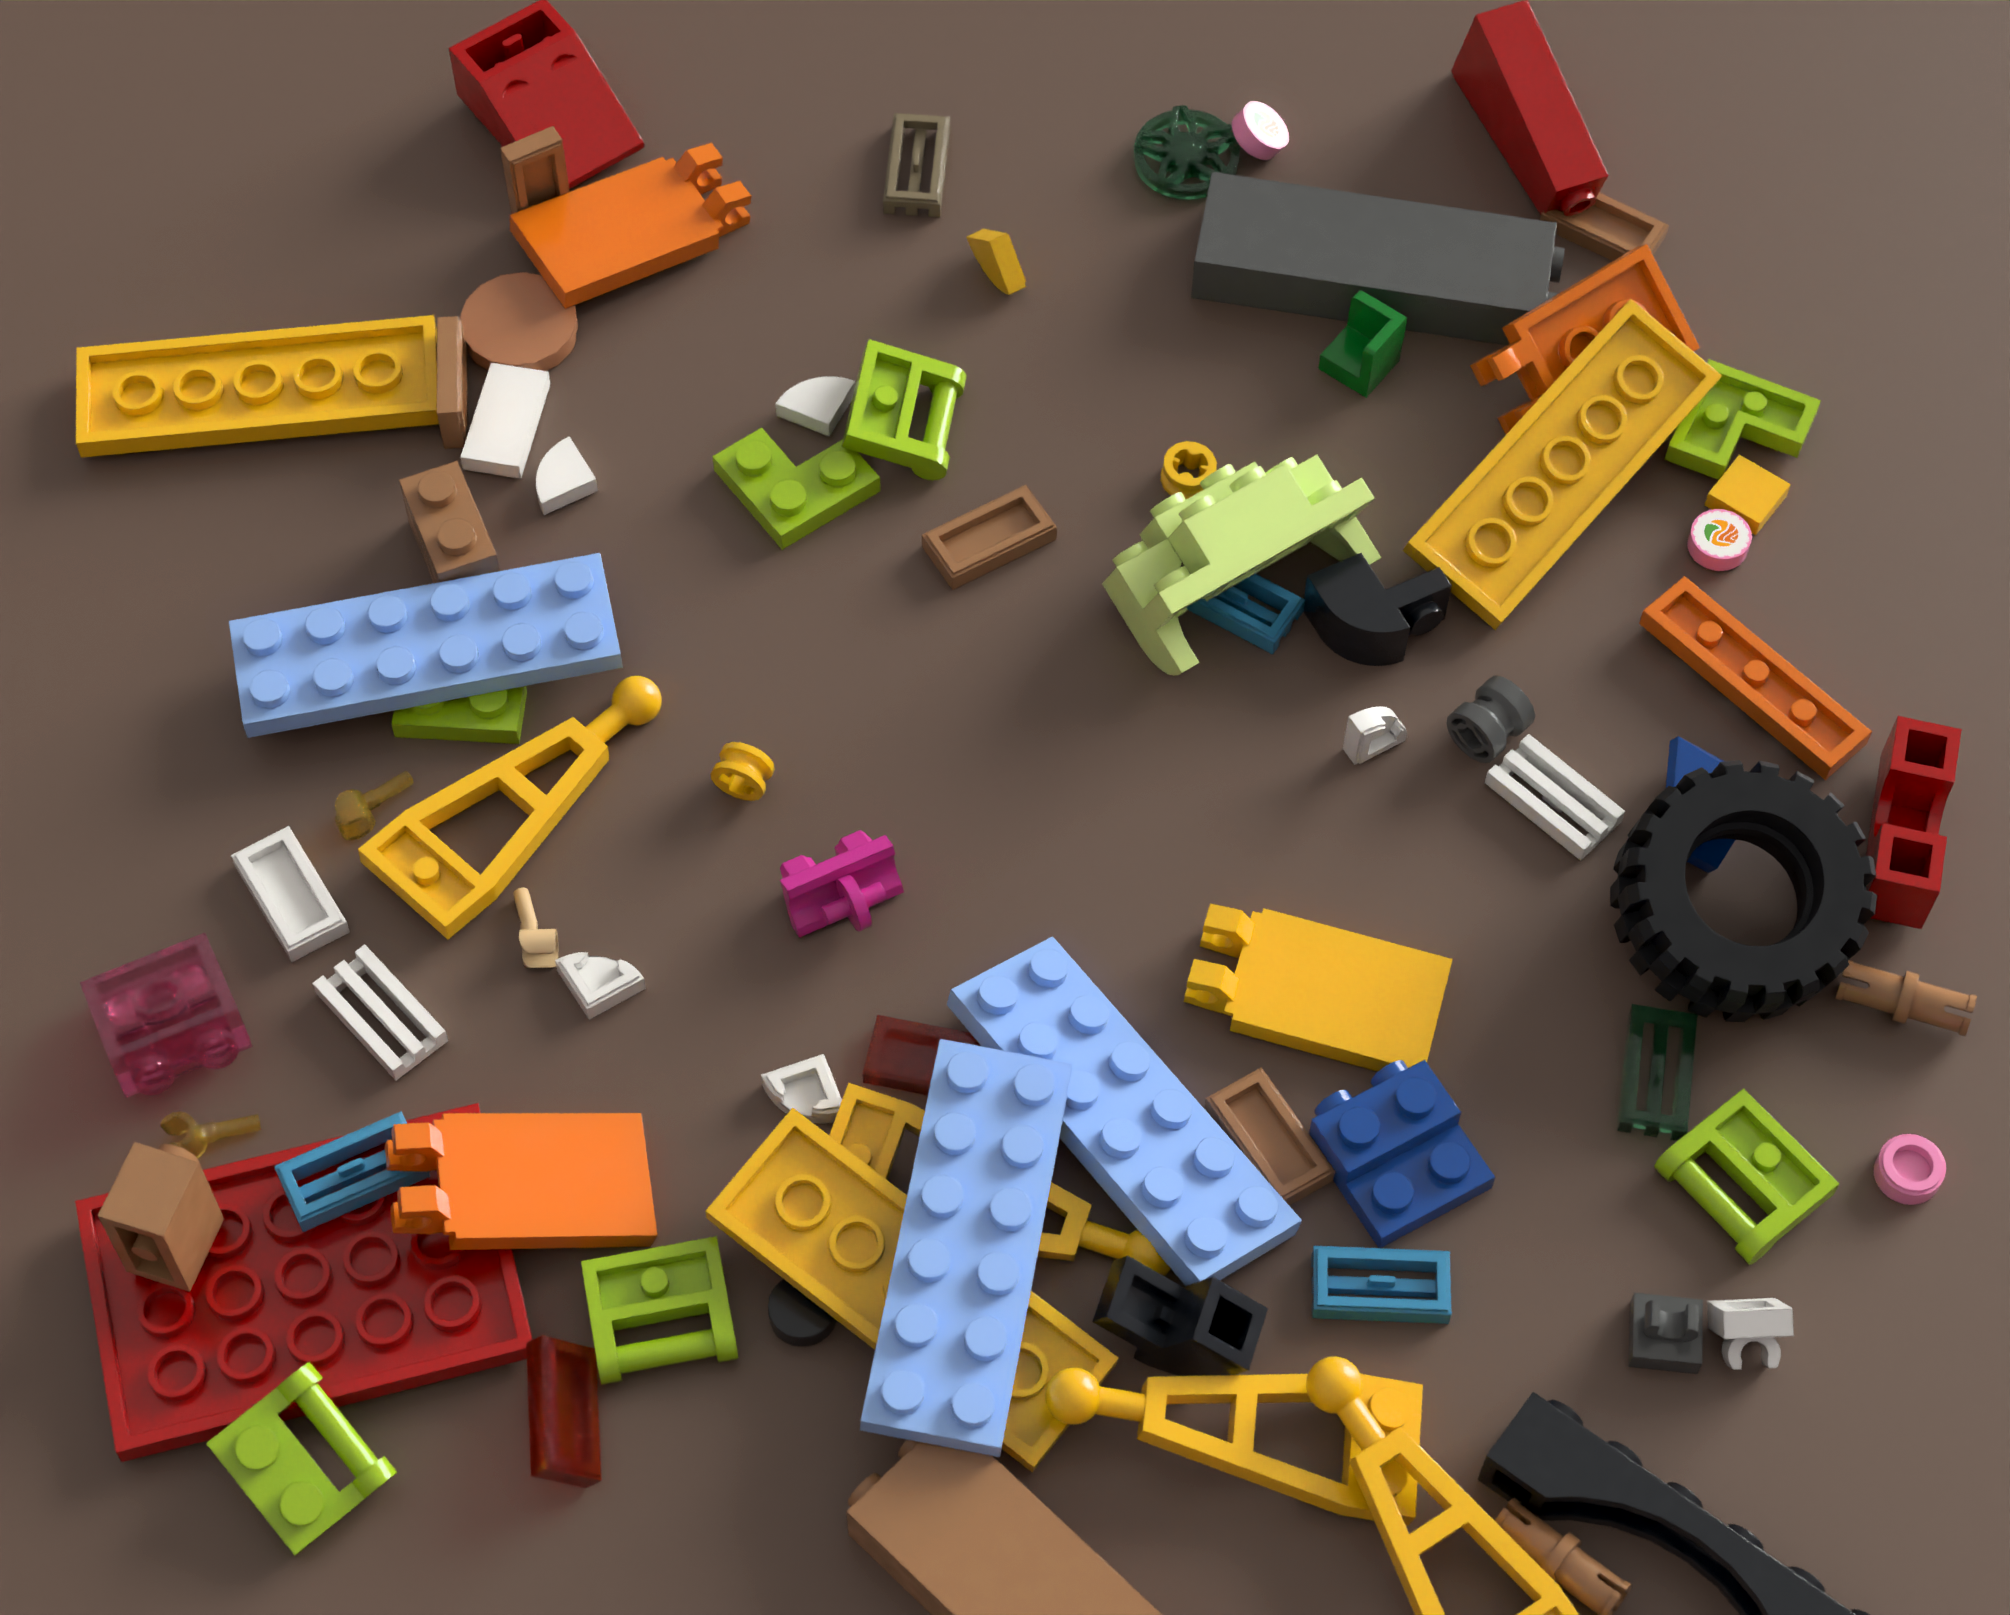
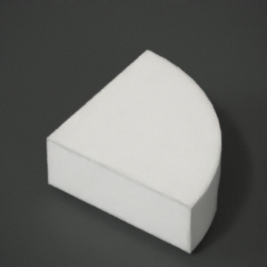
(817, 403)
(563, 477)
(1372, 733)
(599, 981)
(806, 1088)

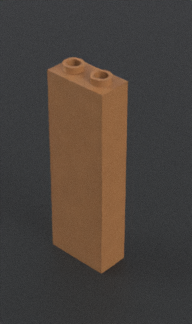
(979, 1541)

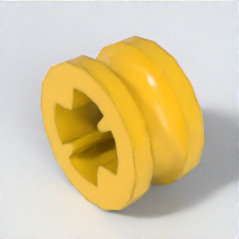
(1193, 456)
(742, 771)

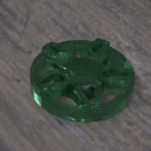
(1185, 152)

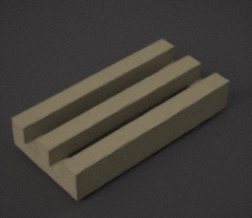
(913, 197)

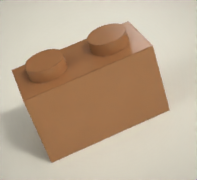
(447, 524)
(161, 1215)

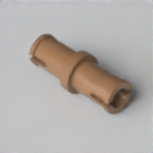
(1906, 997)
(1564, 1560)

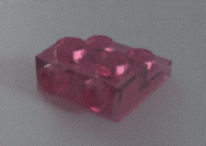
(166, 1016)

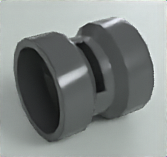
(1487, 722)

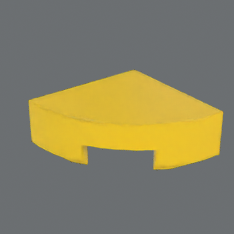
(998, 259)

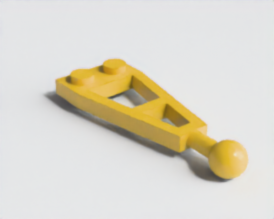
(440, 881)
(874, 1126)
(1336, 1388)
(1076, 1397)

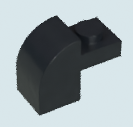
(1364, 618)
(1179, 1328)

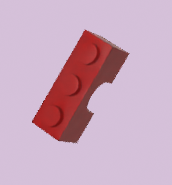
(1906, 819)

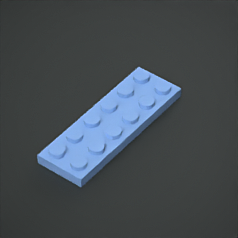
(424, 645)
(1130, 1116)
(967, 1249)

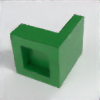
(1366, 346)

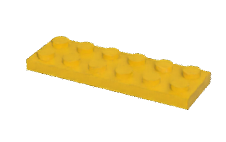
(256, 386)
(1562, 463)
(834, 1237)

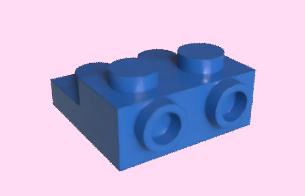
(1399, 1151)

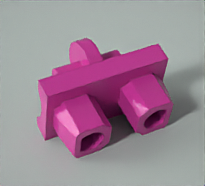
(840, 886)

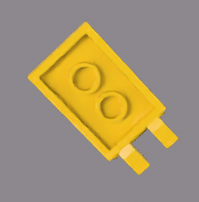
(1320, 987)

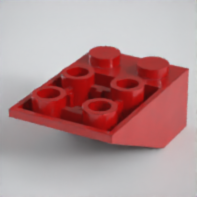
(537, 76)

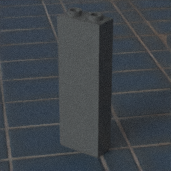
(1320, 246)

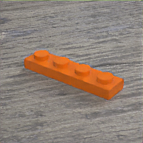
(1755, 678)

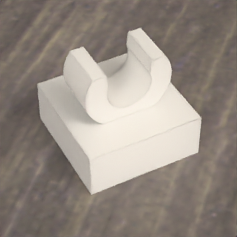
(1749, 1321)

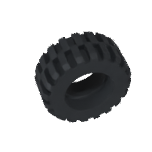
(1799, 834)

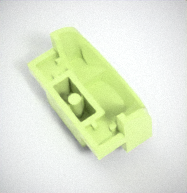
(1226, 536)

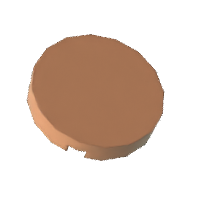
(518, 323)

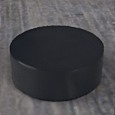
(796, 1317)

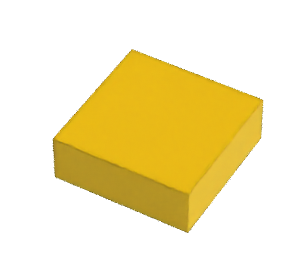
(1748, 492)

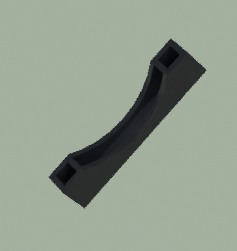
(1574, 1475)

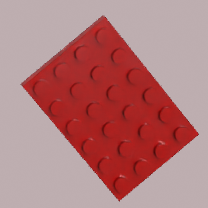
(347, 1296)

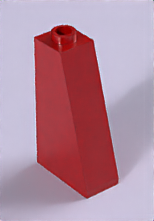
(1529, 109)

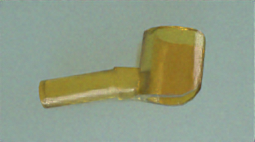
(354, 808)
(201, 1134)

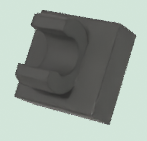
(1665, 1333)

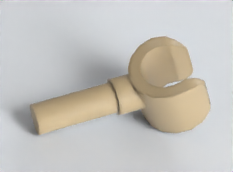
(538, 946)

